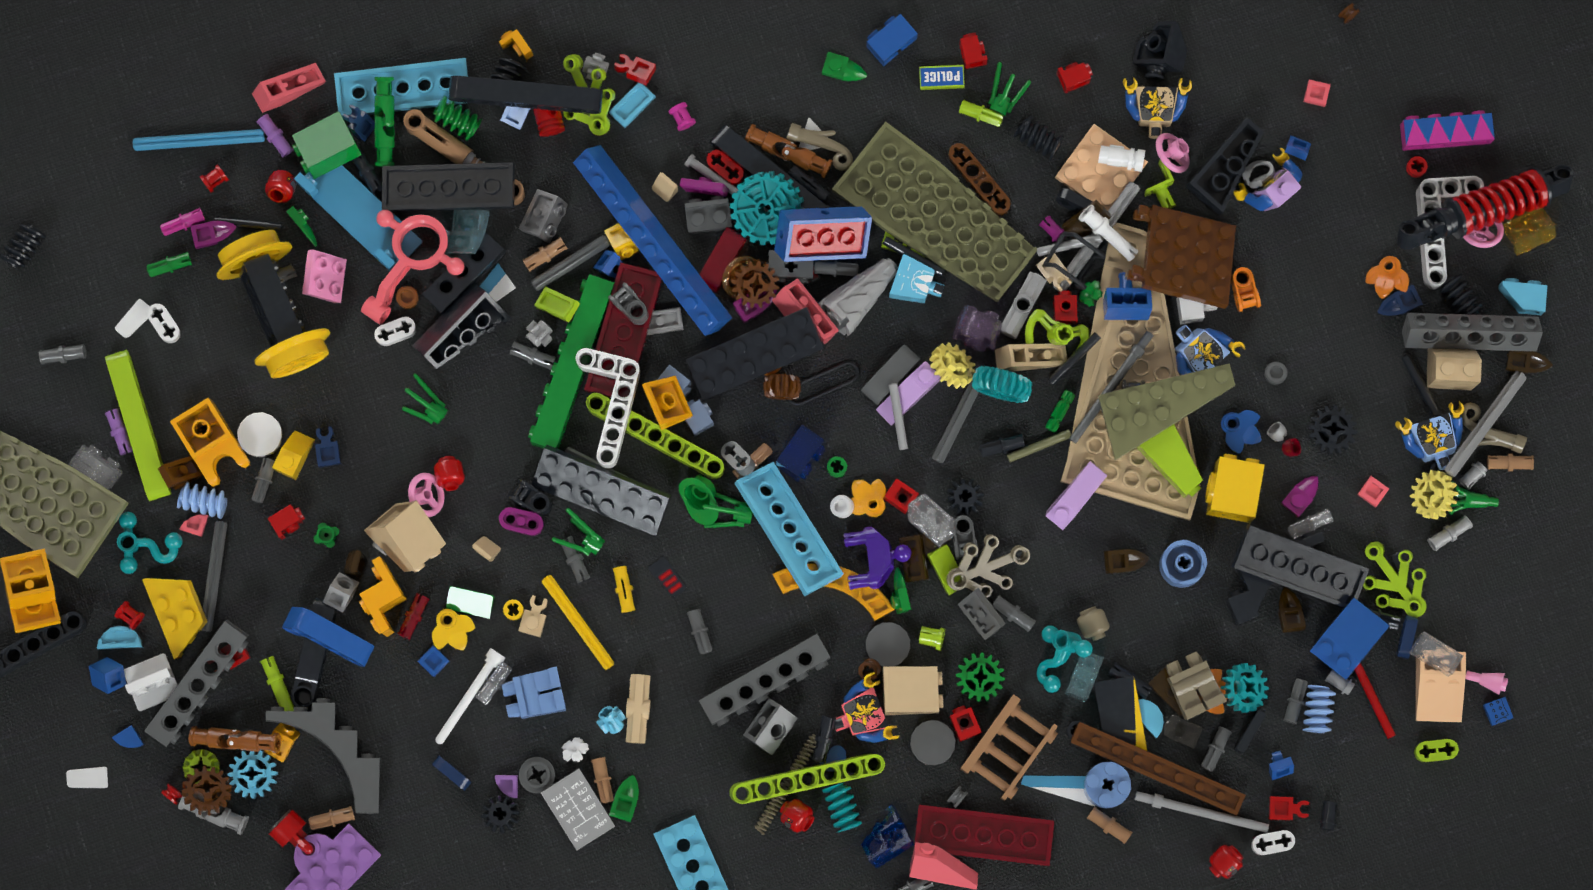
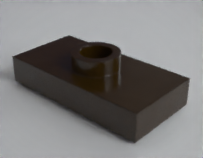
(1082, 228)
(916, 567)
(1163, 689)

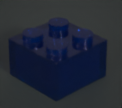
(800, 454)

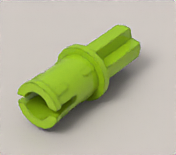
(981, 113)

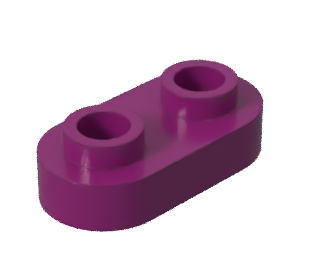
(521, 522)

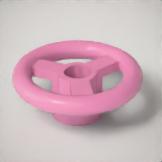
(1176, 150)
(1479, 238)
(424, 494)

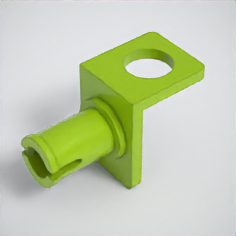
(1161, 189)

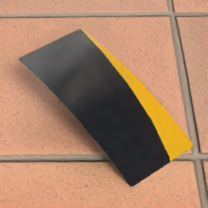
(1120, 711)

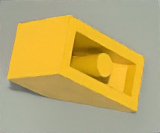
(293, 455)

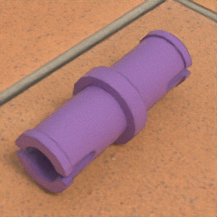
(275, 135)
(119, 431)

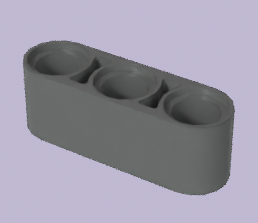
(892, 372)

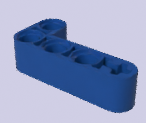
(328, 635)

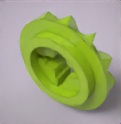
(194, 758)

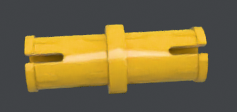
(621, 574)

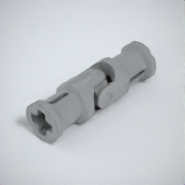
(226, 819)

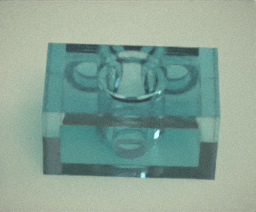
(1084, 676)

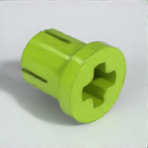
(932, 637)

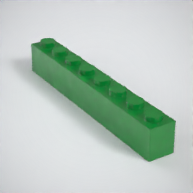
(566, 374)

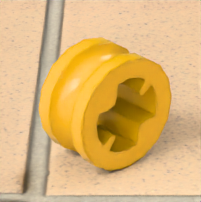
(520, 608)

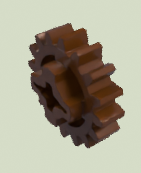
(744, 282)
(195, 792)

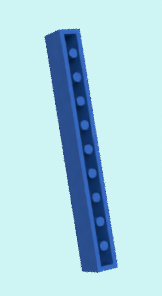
(652, 240)

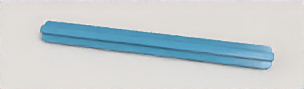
(200, 139)

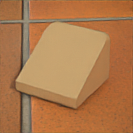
(664, 187)
(486, 548)

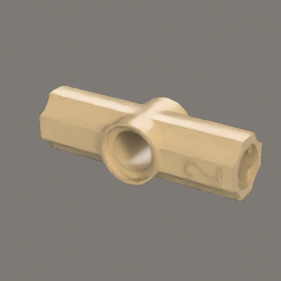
(638, 708)

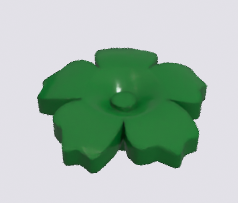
(1091, 293)

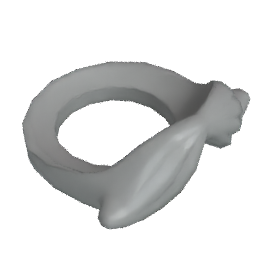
(1258, 182)

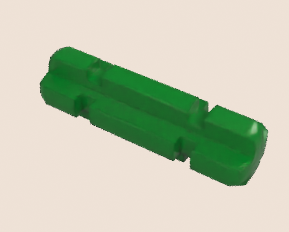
(1060, 411)

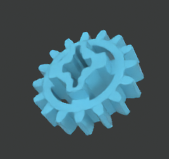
(252, 784)

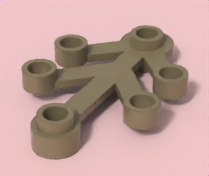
(984, 566)

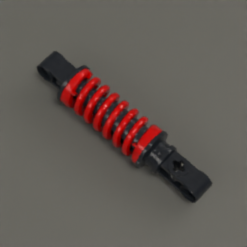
(1486, 205)

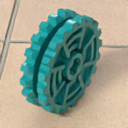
(754, 195)

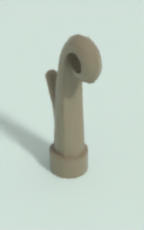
(820, 139)
(1494, 436)

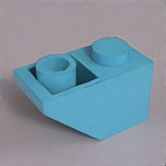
(1525, 297)

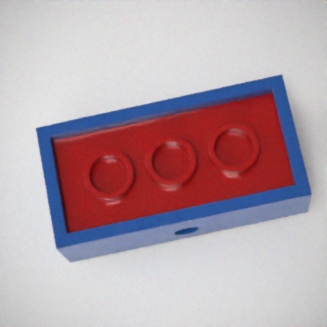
(823, 233)

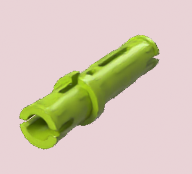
(276, 681)

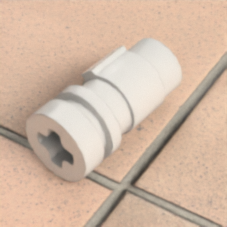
(1121, 157)

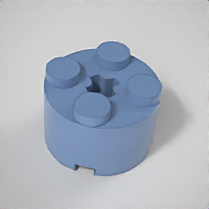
(1189, 553)
(1110, 772)

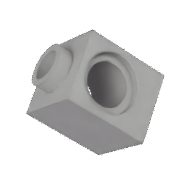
(341, 592)

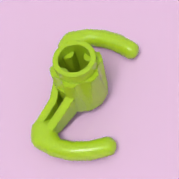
(1058, 332)

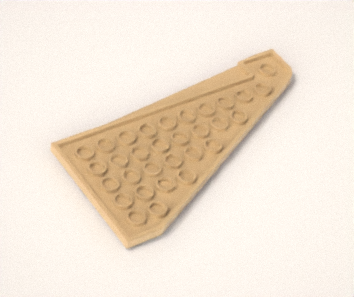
(1131, 476)

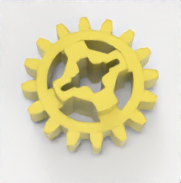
(952, 365)
(1436, 497)

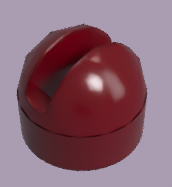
(1291, 447)

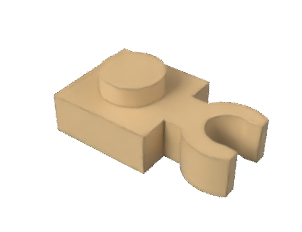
(1052, 274)
(533, 621)

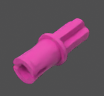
(182, 222)

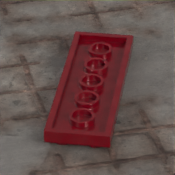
(618, 333)
(986, 835)

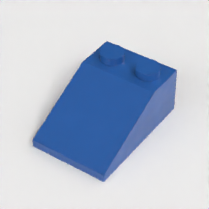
(1349, 638)

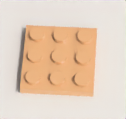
(1094, 179)

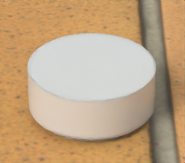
(842, 506)

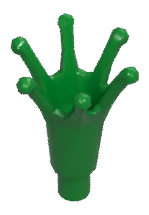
(1472, 500)

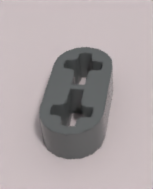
(741, 455)

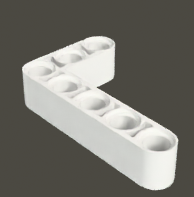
(1434, 201)
(616, 402)

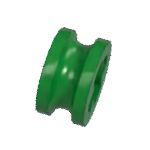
(830, 469)

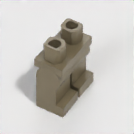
(1187, 682)

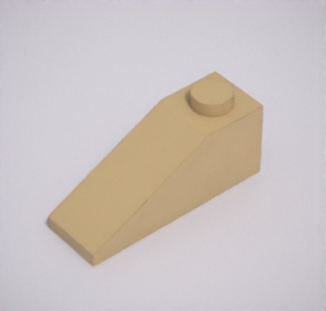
(1030, 356)

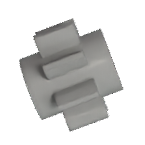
(595, 62)
(539, 333)

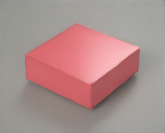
(1317, 93)
(1373, 491)

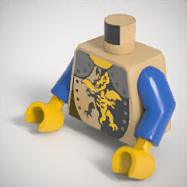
(1156, 105)

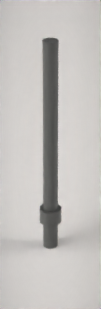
(1135, 353)

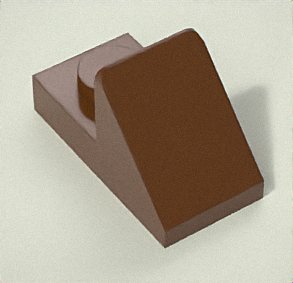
(179, 472)

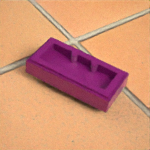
(704, 186)

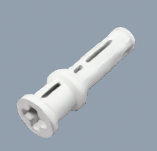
(1101, 226)

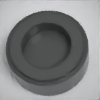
(1275, 373)

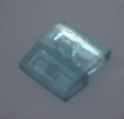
(467, 231)

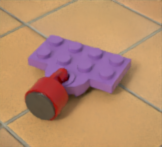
(322, 860)

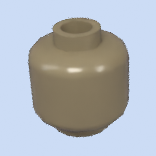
(1093, 623)

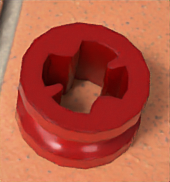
(1420, 161)
(172, 794)

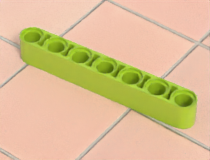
(137, 424)
(665, 440)
(818, 778)

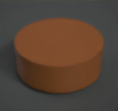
(407, 297)

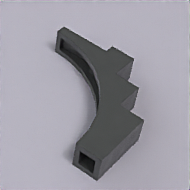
(320, 723)

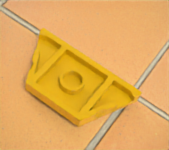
(177, 611)

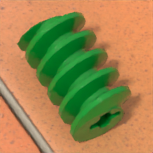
(456, 118)

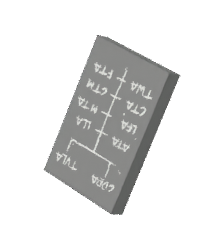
(577, 809)

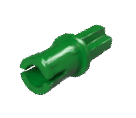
(169, 264)

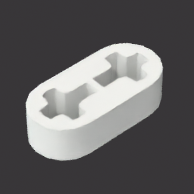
(159, 325)
(396, 336)
(1272, 837)

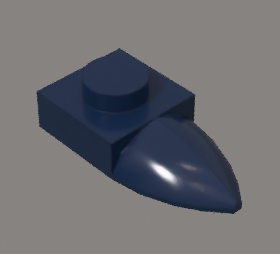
(1400, 302)

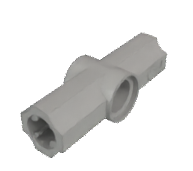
(1029, 292)

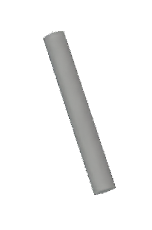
(1070, 244)
(898, 417)

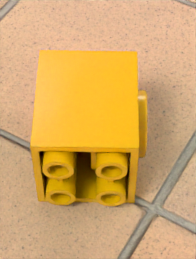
(1234, 488)

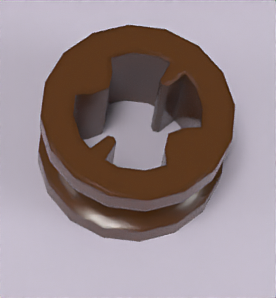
(1348, 13)
(871, 663)

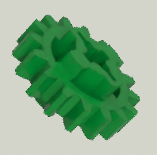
(990, 677)

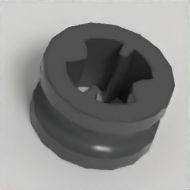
(957, 796)

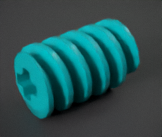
(842, 807)

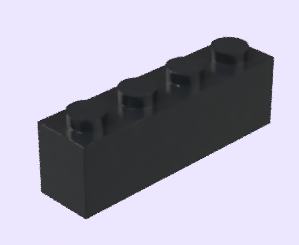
(460, 326)

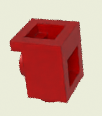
(972, 51)
(1074, 76)
(1065, 316)
(899, 488)
(286, 520)
(965, 732)

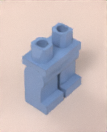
(528, 691)

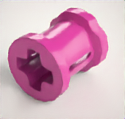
(677, 111)

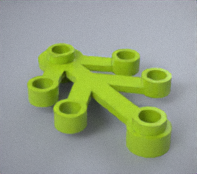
(596, 83)
(1397, 582)

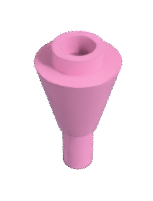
(1492, 681)

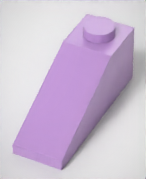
(910, 391)
(1075, 495)

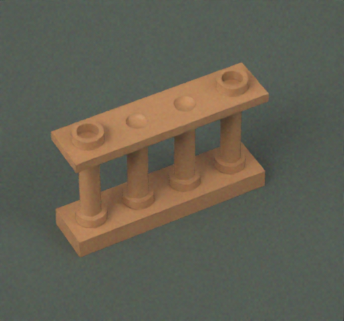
(1000, 727)

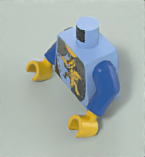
(1202, 349)
(1434, 437)

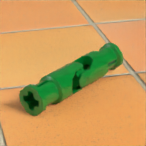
(384, 105)

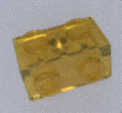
(1530, 230)

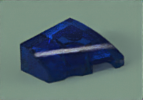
(887, 839)

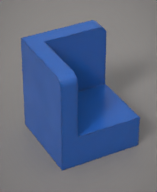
(107, 675)

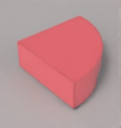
(195, 524)

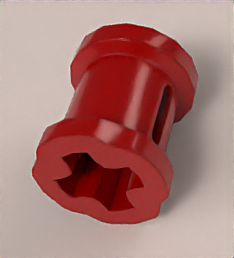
(214, 178)
(129, 615)

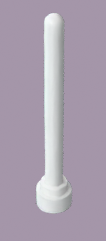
(492, 660)

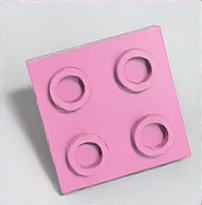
(324, 276)

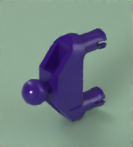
(879, 557)

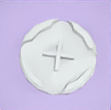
(259, 434)

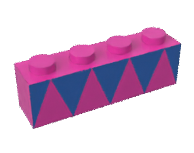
(1447, 131)

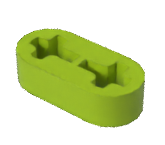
(1436, 756)

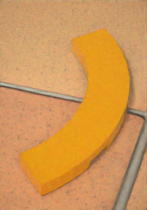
(872, 600)

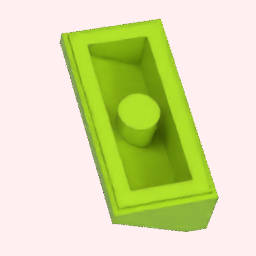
(943, 562)

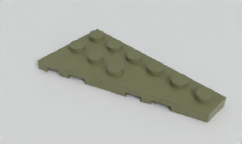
(1150, 408)

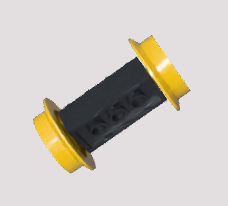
(255, 261)

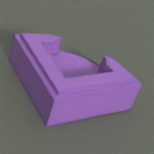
(508, 784)

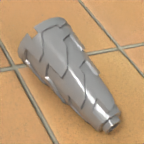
(855, 298)

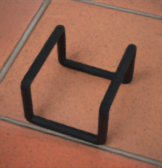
(1078, 284)

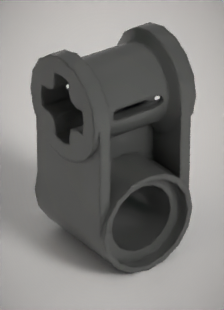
(627, 302)
(962, 538)

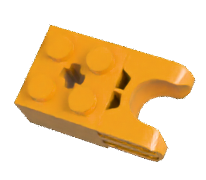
(214, 444)

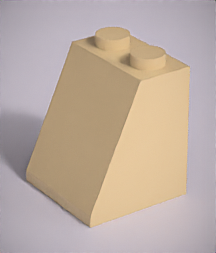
(1453, 369)
(406, 536)
(911, 690)

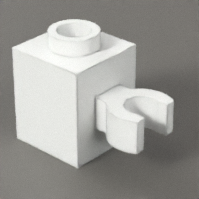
(1192, 311)

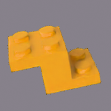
(30, 590)
(381, 597)

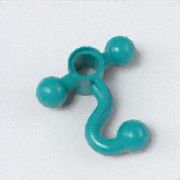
(128, 563)
(1065, 644)

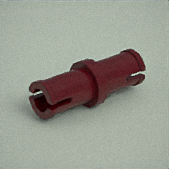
(413, 616)

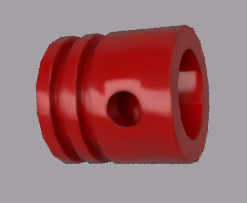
(549, 122)

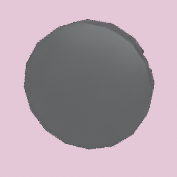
(888, 644)
(932, 742)

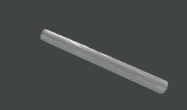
(1116, 211)
(1485, 424)

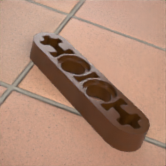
(981, 177)

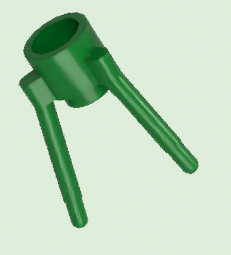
(1001, 102)
(435, 412)
(742, 513)
(592, 541)

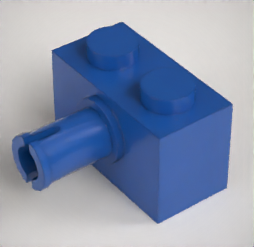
(1127, 302)

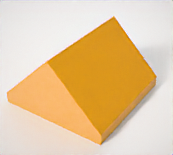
(667, 401)

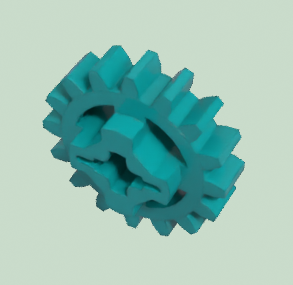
(1243, 687)

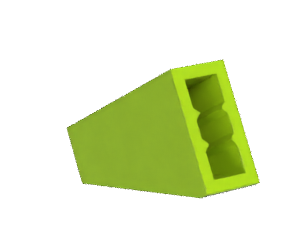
(1173, 461)

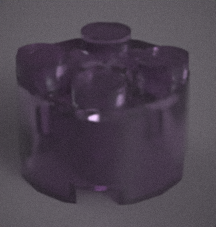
(977, 329)

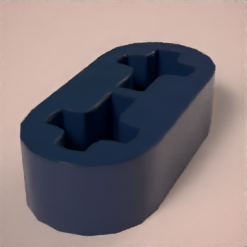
(1407, 636)
(452, 773)

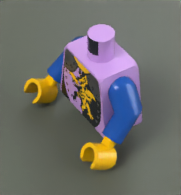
(1277, 189)

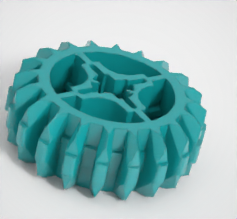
(1002, 384)

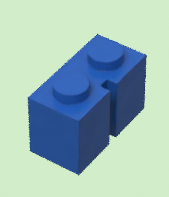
(894, 36)

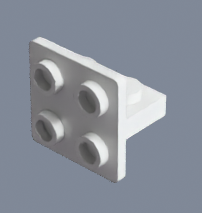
(150, 682)

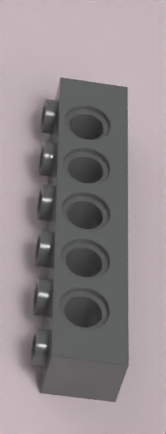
(1472, 332)
(811, 646)
(158, 726)

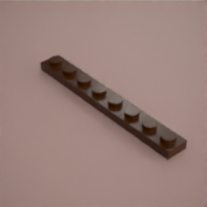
(1157, 768)

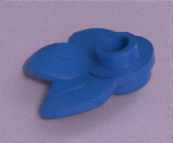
(1244, 430)

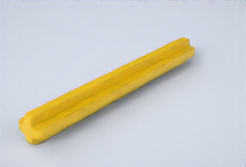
(577, 622)

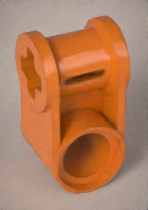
(1245, 291)

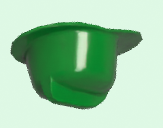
(695, 494)

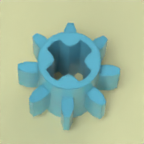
(611, 719)

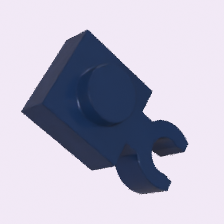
(360, 123)
(327, 451)

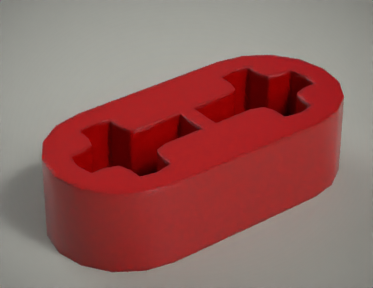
(728, 163)

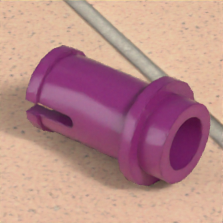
(1053, 230)

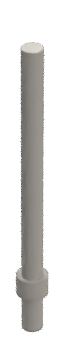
(1159, 801)

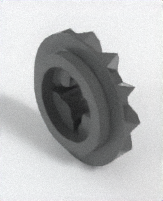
(526, 772)

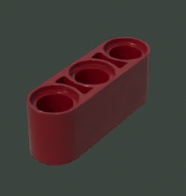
(725, 251)

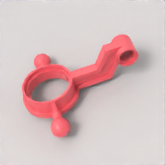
(377, 307)

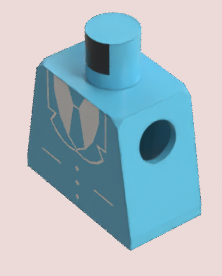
(914, 281)

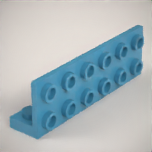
(356, 212)

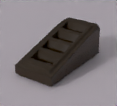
(355, 563)

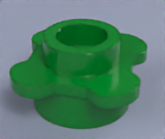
(322, 530)

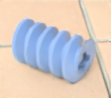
(202, 500)
(1319, 709)

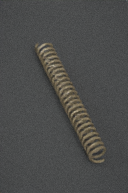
(772, 805)

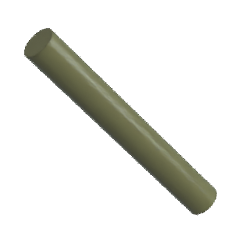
(1047, 442)

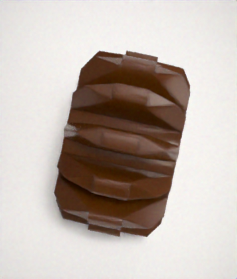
(782, 386)

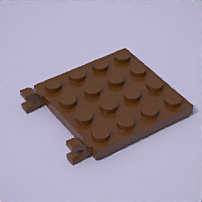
(1186, 256)

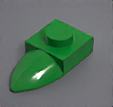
(842, 68)
(300, 219)
(900, 597)
(625, 799)

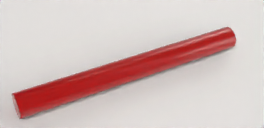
(1374, 701)

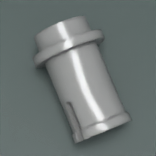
(1473, 475)
(1339, 682)

